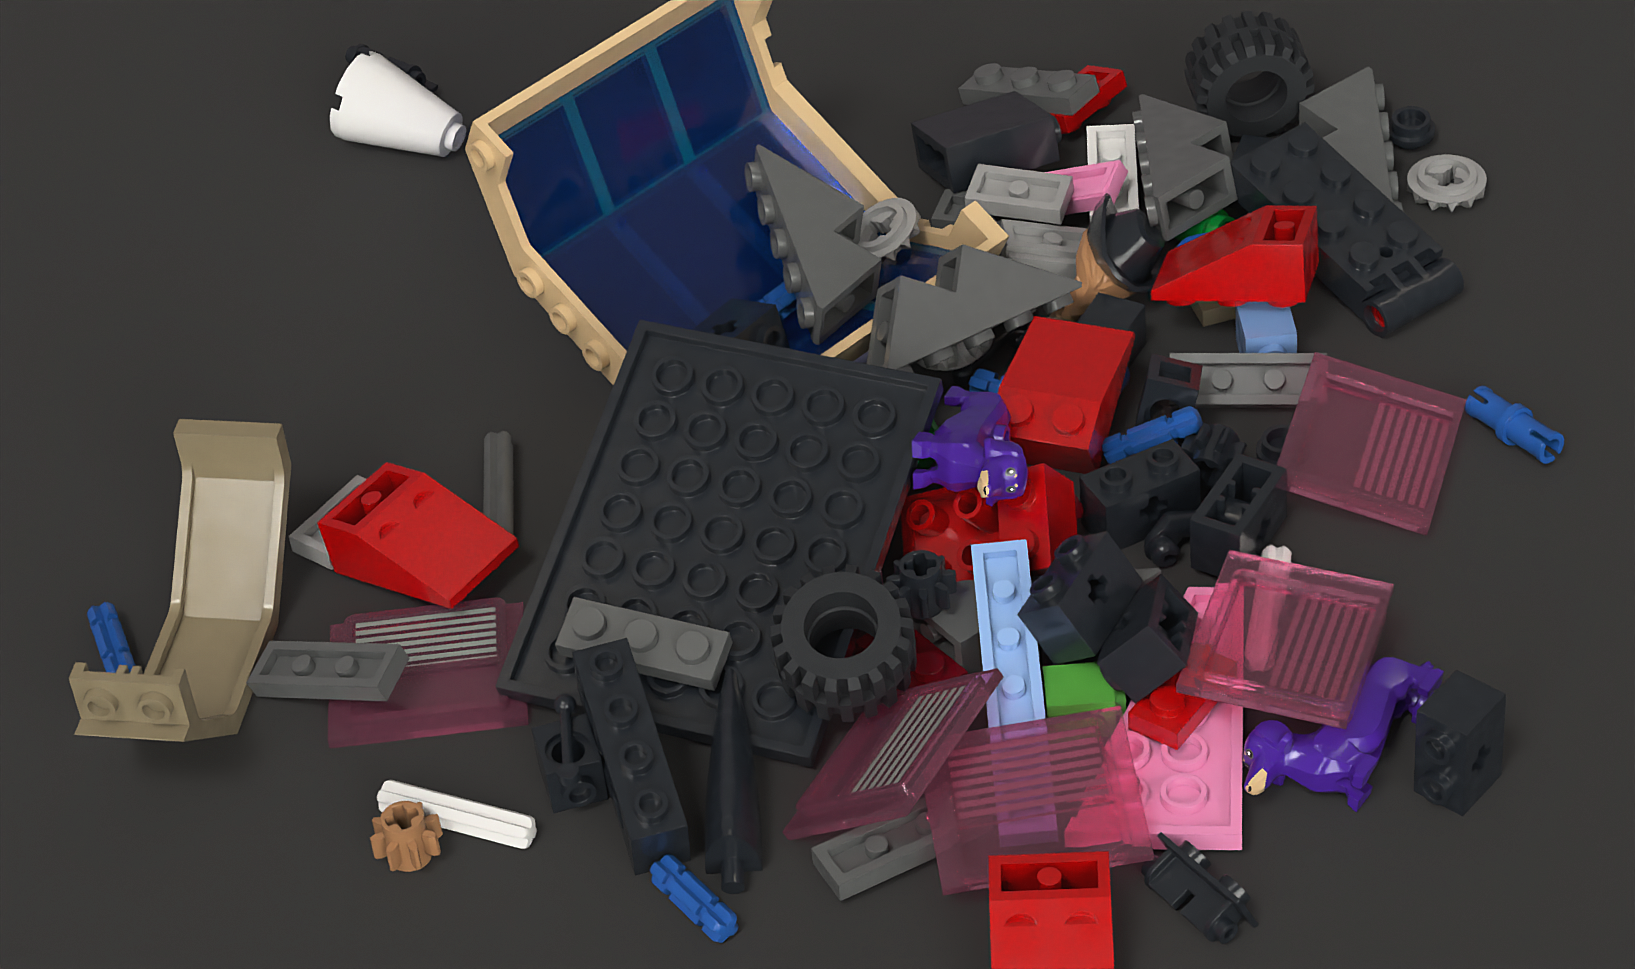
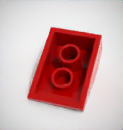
(1065, 391)

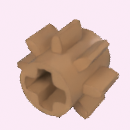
(406, 836)

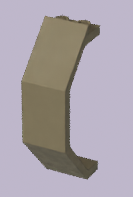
(220, 595)

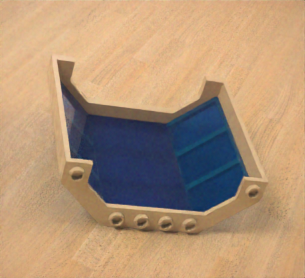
(631, 187)

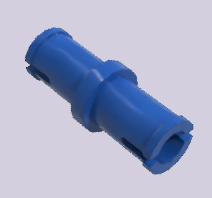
(1514, 424)

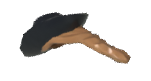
(1114, 257)

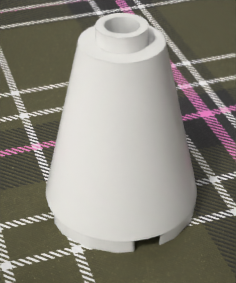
(393, 110)

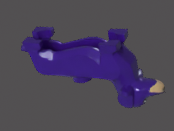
(973, 449)
(1339, 757)

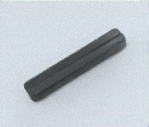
(498, 479)

